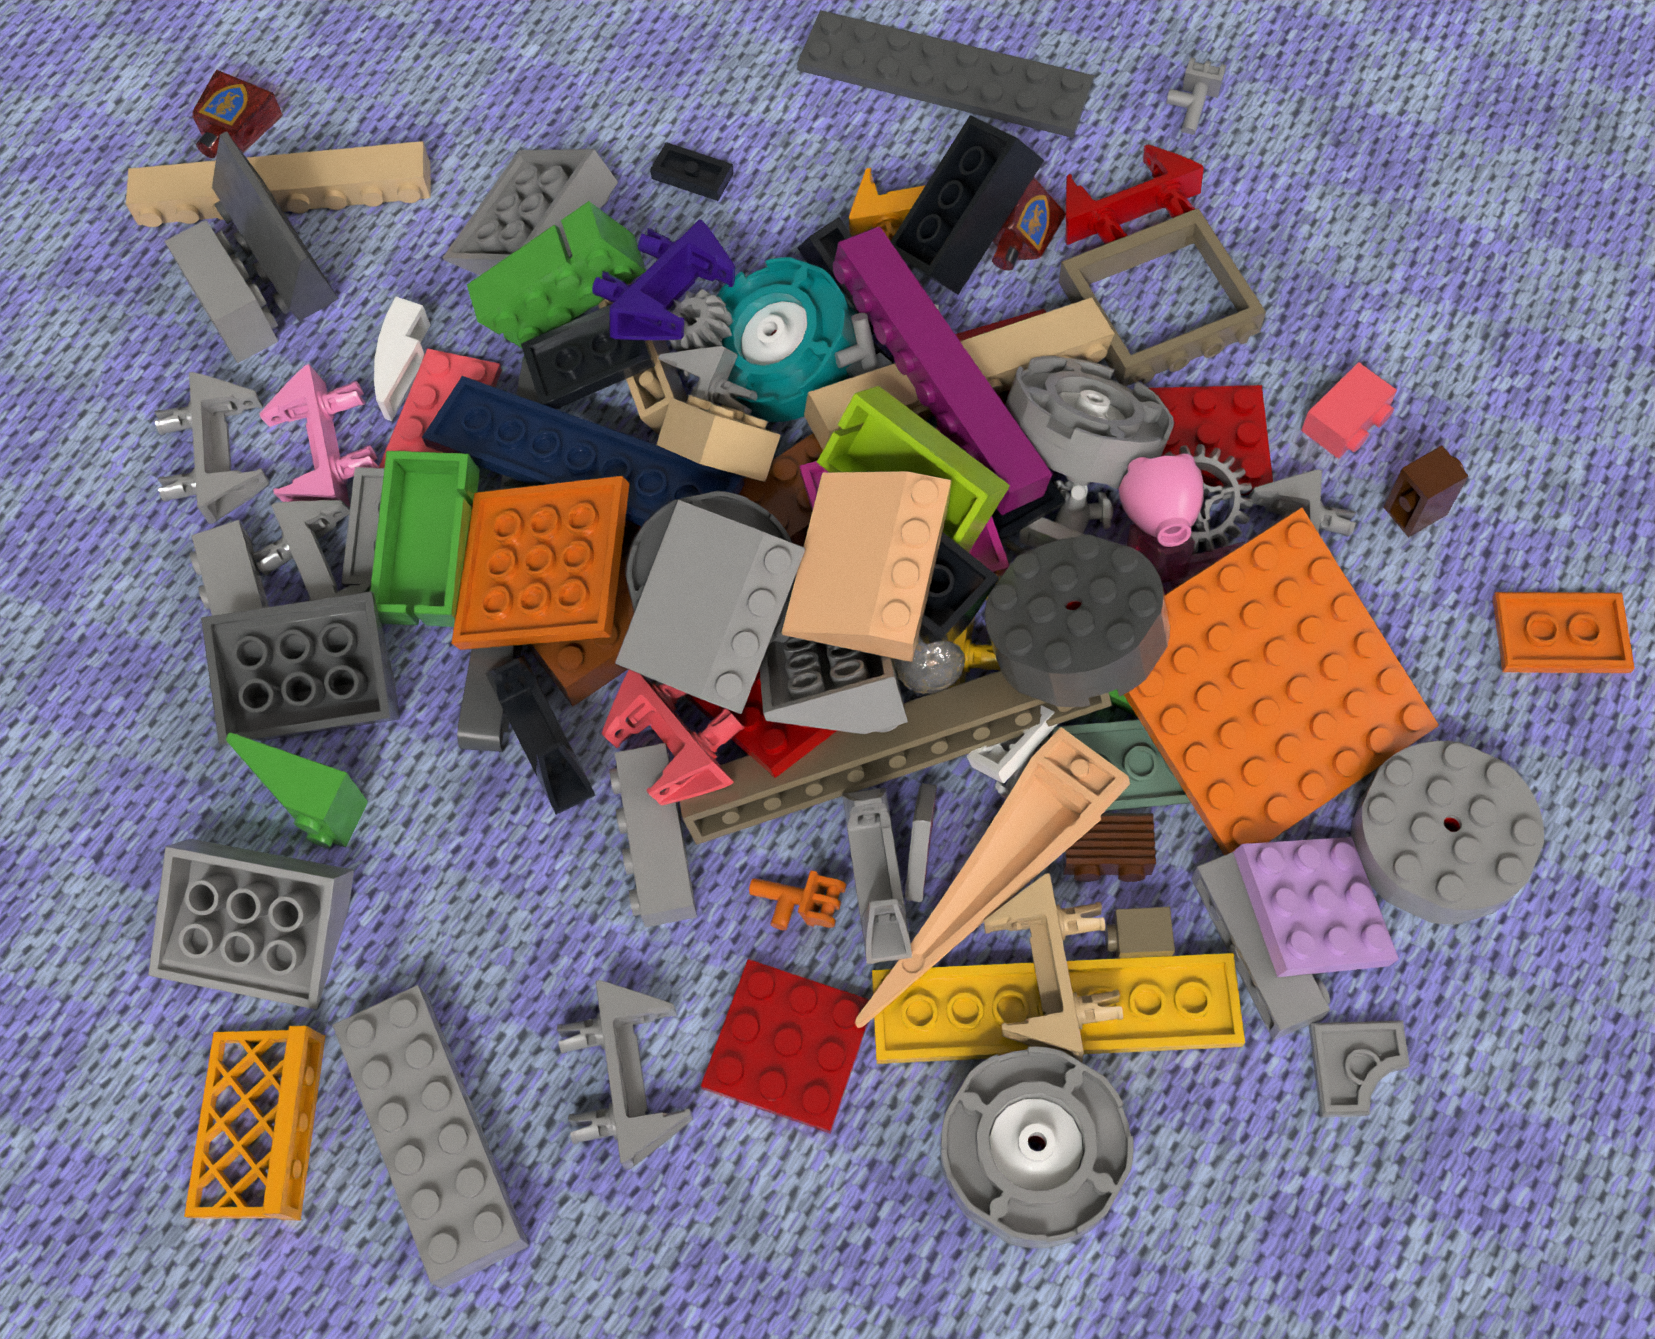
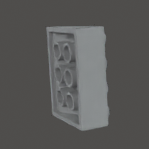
(527, 200)
(710, 606)
(829, 687)
(248, 921)

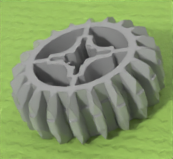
(1230, 491)

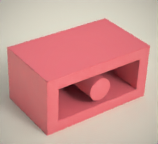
(1349, 410)

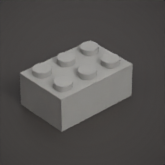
(222, 290)

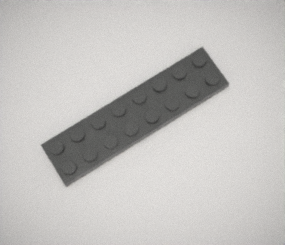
(946, 73)

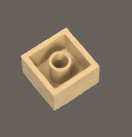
(719, 437)

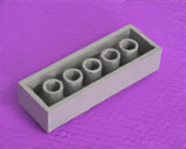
(430, 1137)

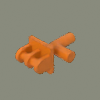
(807, 898)

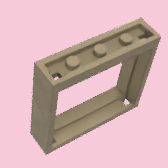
(1150, 244)

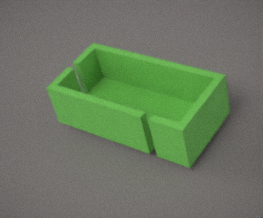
(544, 288)
(422, 536)

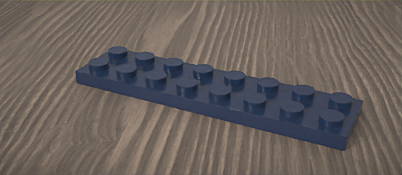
(557, 447)

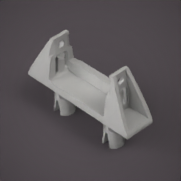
(713, 369)
(211, 480)
(1303, 492)
(301, 528)
(876, 876)
(626, 1116)

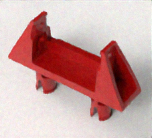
(1173, 183)

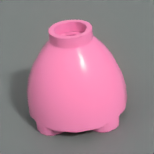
(1163, 496)

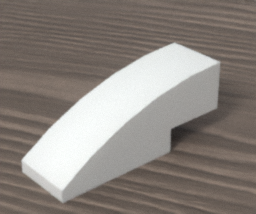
(398, 354)

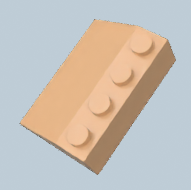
(869, 561)

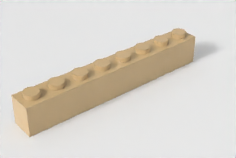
(295, 179)
(1066, 332)

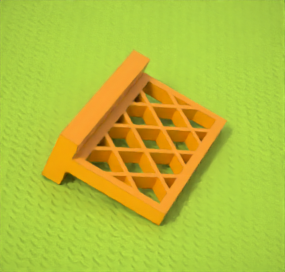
(290, 1135)

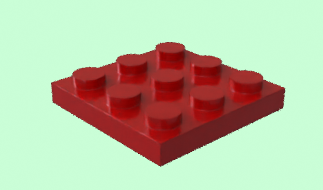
(1221, 419)
(787, 1046)

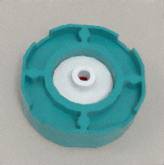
(786, 335)

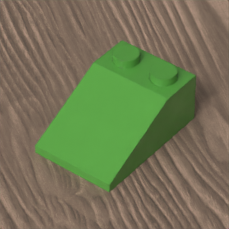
(315, 795)

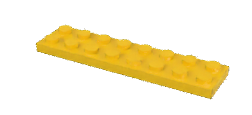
(1164, 1003)

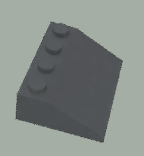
(268, 234)
(299, 668)

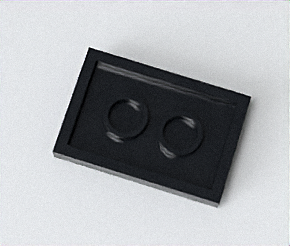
(582, 359)

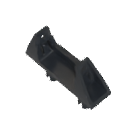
(540, 734)

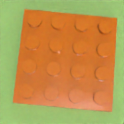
(542, 564)

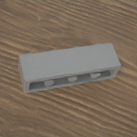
(227, 570)
(654, 837)
(1281, 1001)

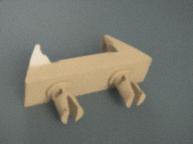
(1063, 1010)

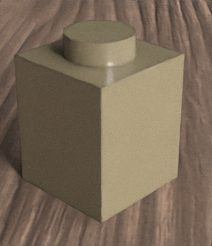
(1140, 933)

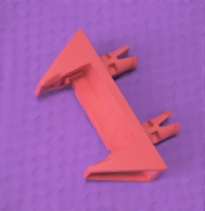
(693, 752)

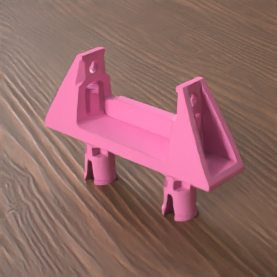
(308, 398)

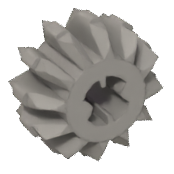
(704, 321)

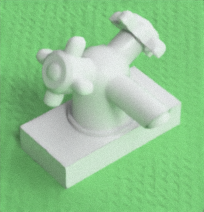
(1071, 518)
(1012, 756)

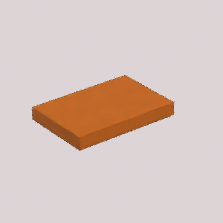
(1562, 632)

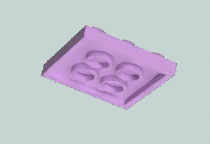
(1315, 906)

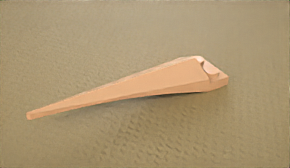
(1044, 815)

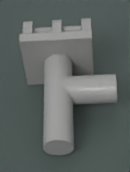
(1201, 81)
(862, 355)

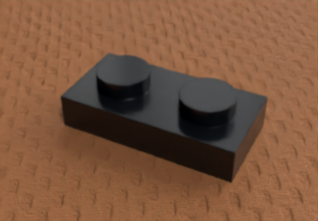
(692, 171)

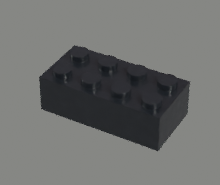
(965, 203)

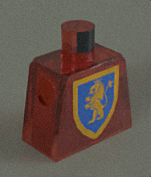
(235, 108)
(1028, 227)

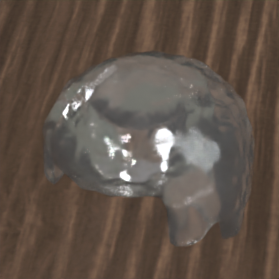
(933, 667)

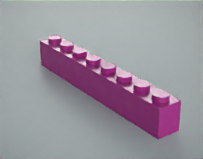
(938, 365)

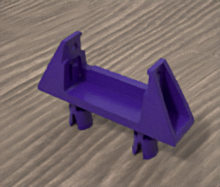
(647, 300)

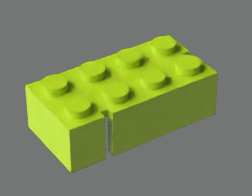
(902, 441)

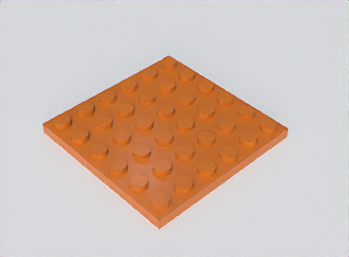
(1274, 687)

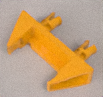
(883, 210)

